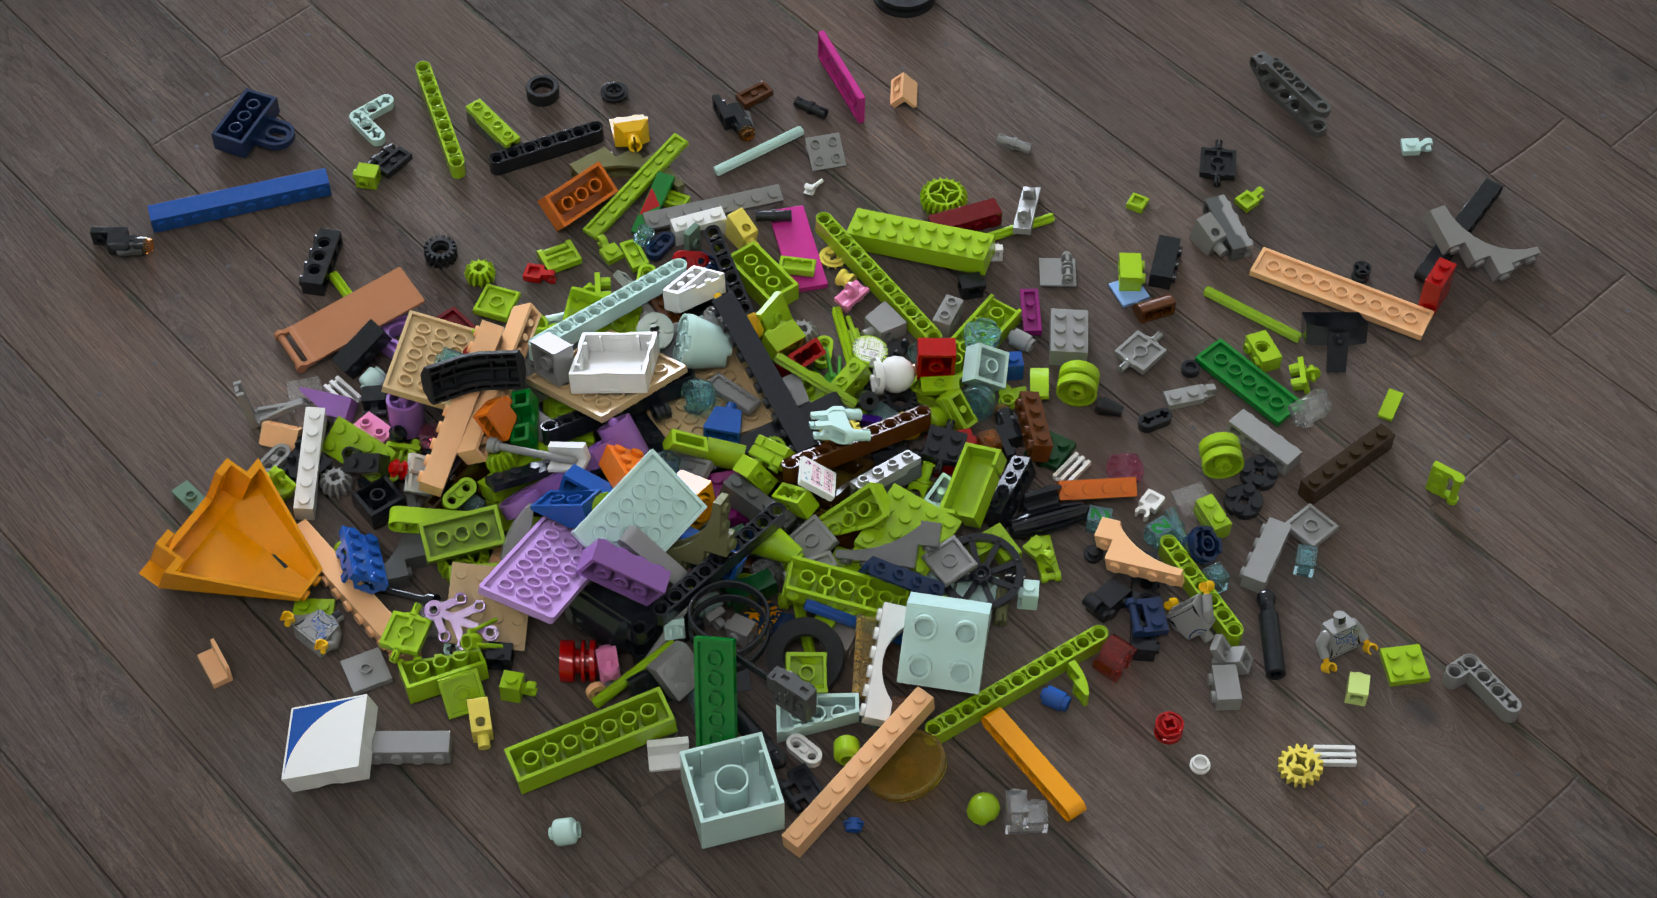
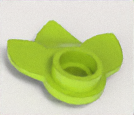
(1009, 395)

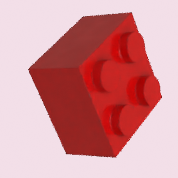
(935, 357)

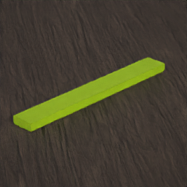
(635, 186)

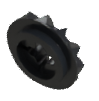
(608, 89)

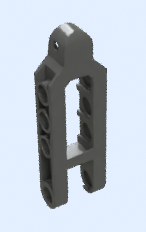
(1305, 99)

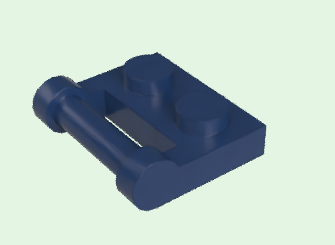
(1153, 616)

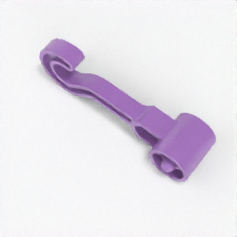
(401, 410)
(616, 431)

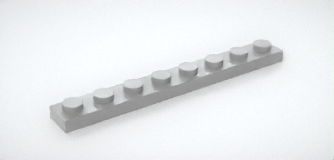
(747, 200)

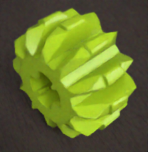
(479, 273)
(501, 461)

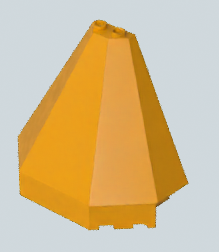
(232, 543)

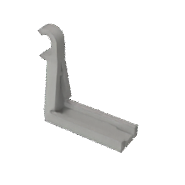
(265, 413)

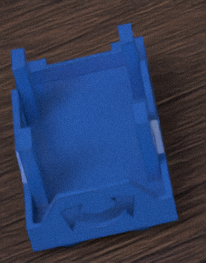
(362, 560)

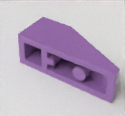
(334, 404)

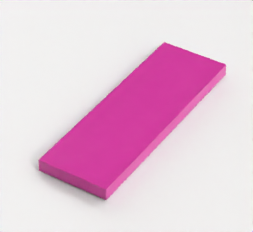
(841, 77)
(796, 240)

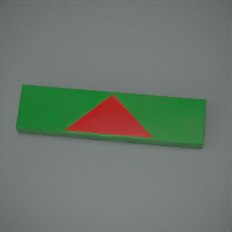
(655, 198)

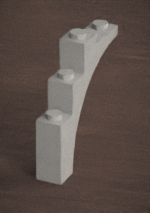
(1453, 238)

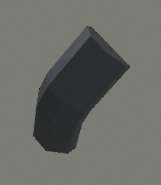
(473, 373)

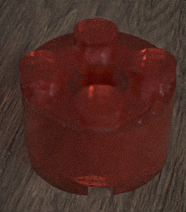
(1114, 657)

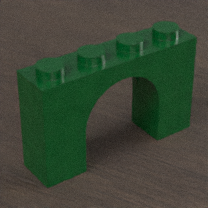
(761, 581)

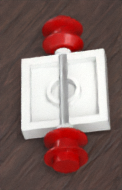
(410, 471)

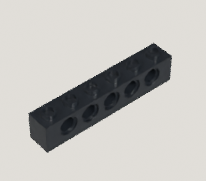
(1141, 589)

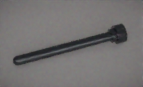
(424, 599)

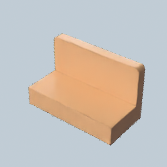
(903, 90)
(279, 433)
(215, 665)

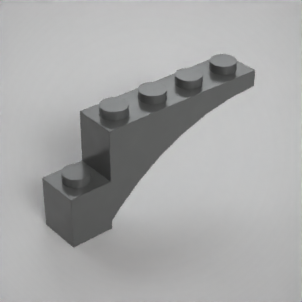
(901, 551)
(406, 557)

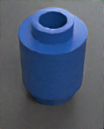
(1055, 698)

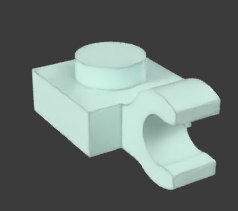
(1413, 147)

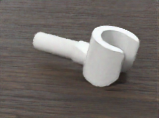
(810, 189)

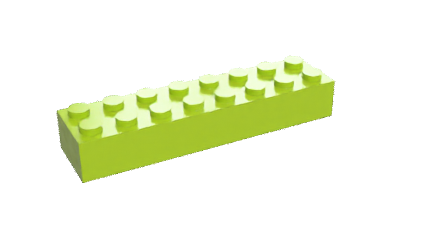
(922, 241)
(590, 740)

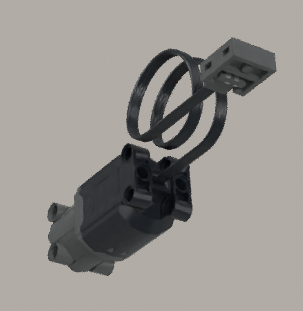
(630, 628)

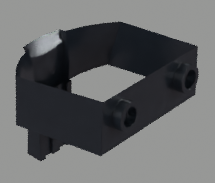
(1336, 332)

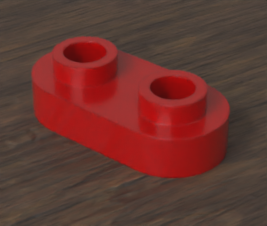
(692, 257)

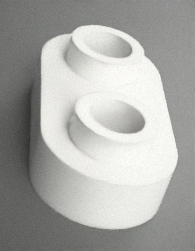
(805, 751)

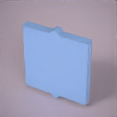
(1128, 298)

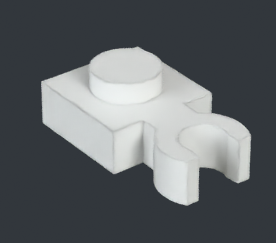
(1150, 502)

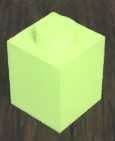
(1357, 688)

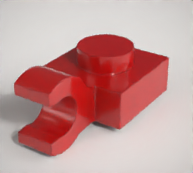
(537, 273)

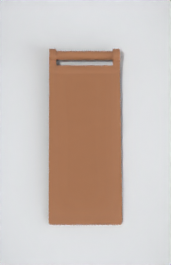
(340, 321)

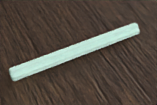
(758, 150)

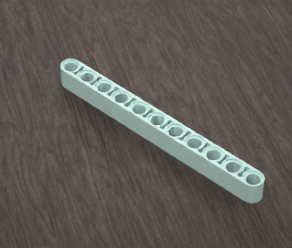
(616, 304)

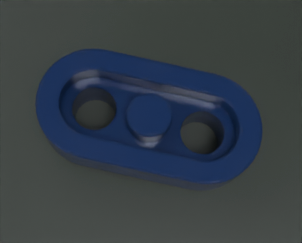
(660, 245)

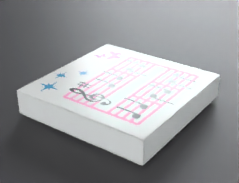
(817, 478)

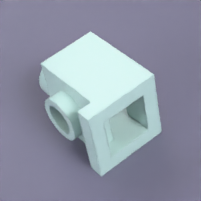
(1028, 595)

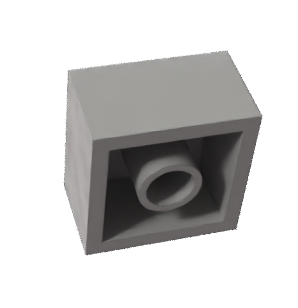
(552, 358)
(674, 670)

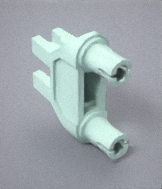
(836, 426)

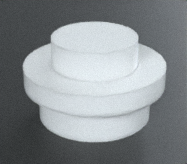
(1200, 764)

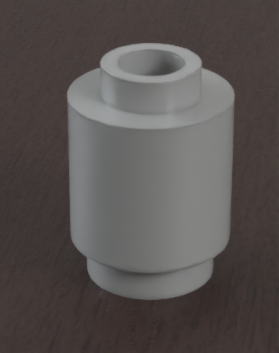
(1021, 340)

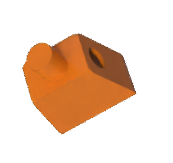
(496, 418)

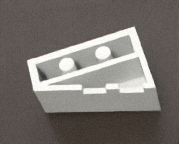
(693, 288)

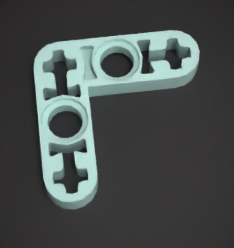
(382, 105)

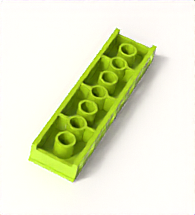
(1006, 319)
(839, 587)

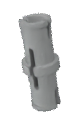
(1014, 143)

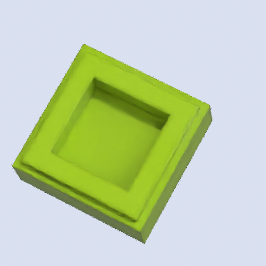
(1137, 203)

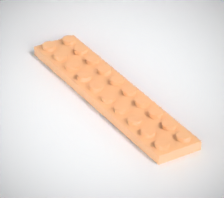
(1341, 293)

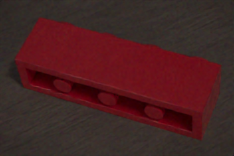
(971, 217)

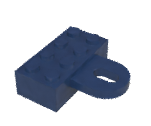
(251, 124)

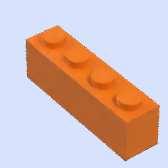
(1097, 488)

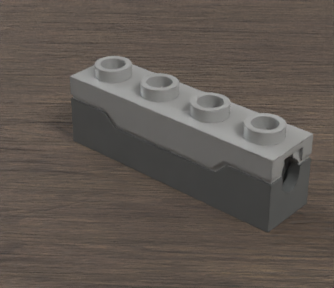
(1237, 240)
(899, 470)

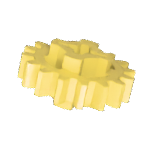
(1300, 765)

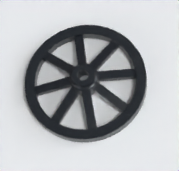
(984, 569)

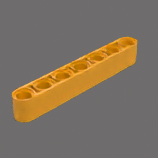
(1033, 764)

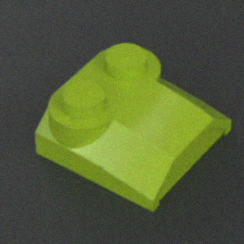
(809, 667)

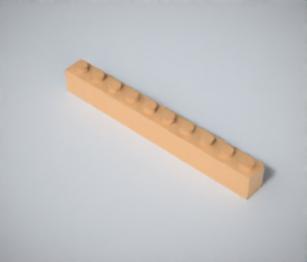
(516, 335)
(456, 419)
(364, 606)
(858, 772)

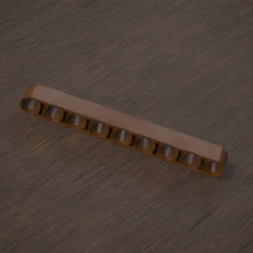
(882, 435)

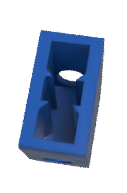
(724, 423)

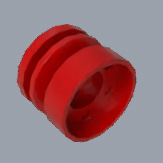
(577, 661)

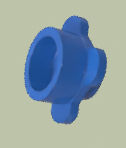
(853, 825)

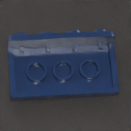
(901, 577)

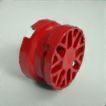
(1169, 727)

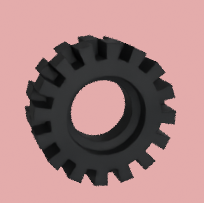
(440, 244)
(905, 396)

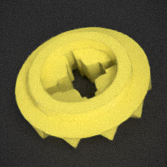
(825, 257)

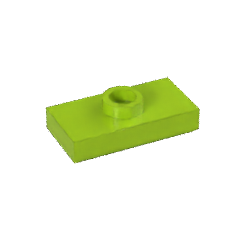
(798, 265)
(938, 384)

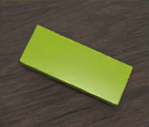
(1390, 405)

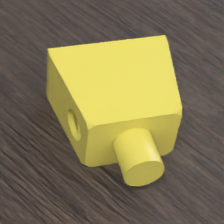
(740, 228)
(480, 722)

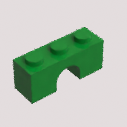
(526, 408)

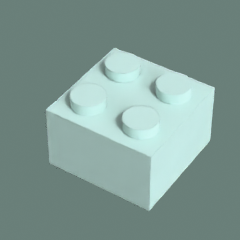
(985, 366)

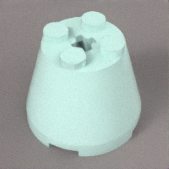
(700, 343)

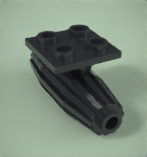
(1045, 513)

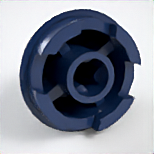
(1202, 544)

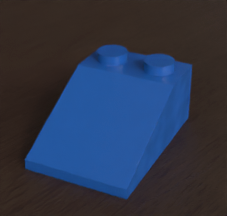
(566, 506)

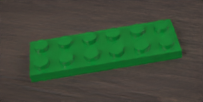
(1247, 381)
(715, 689)

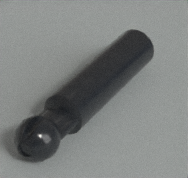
(1270, 636)
(748, 726)

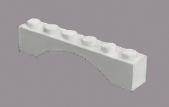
(308, 469)
(877, 701)

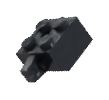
(376, 499)

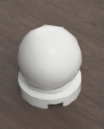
(892, 374)

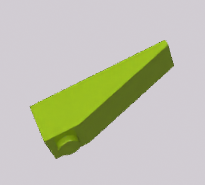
(859, 510)

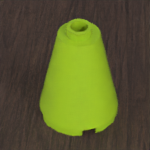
(779, 548)

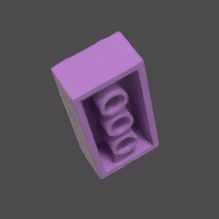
(623, 572)

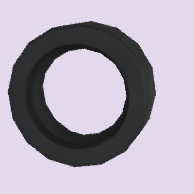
(542, 99)

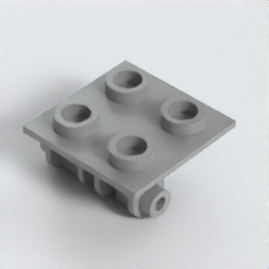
(825, 151)
(1058, 271)

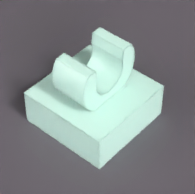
(674, 629)

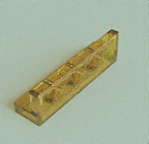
(863, 642)

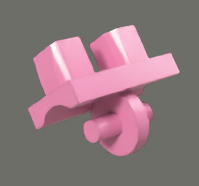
(852, 294)
(607, 663)

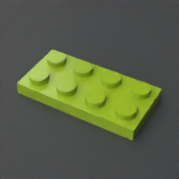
(347, 434)

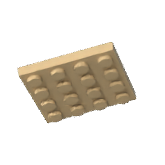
(510, 623)

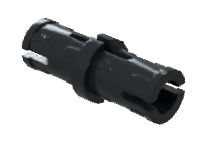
(810, 107)
(773, 215)

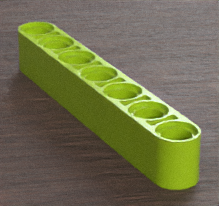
(1175, 555)

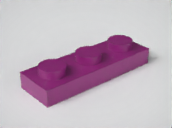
(1030, 311)

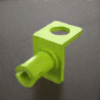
(923, 482)

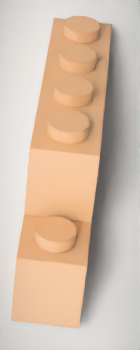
(1128, 559)

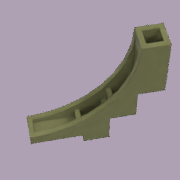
(620, 166)
(714, 538)

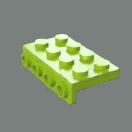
(581, 298)

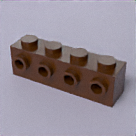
(1033, 426)

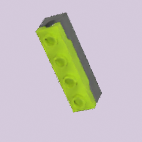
(491, 125)

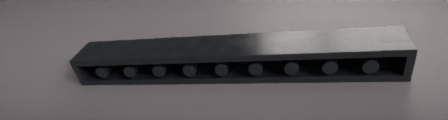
(764, 373)

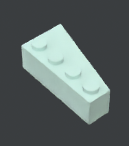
(832, 711)

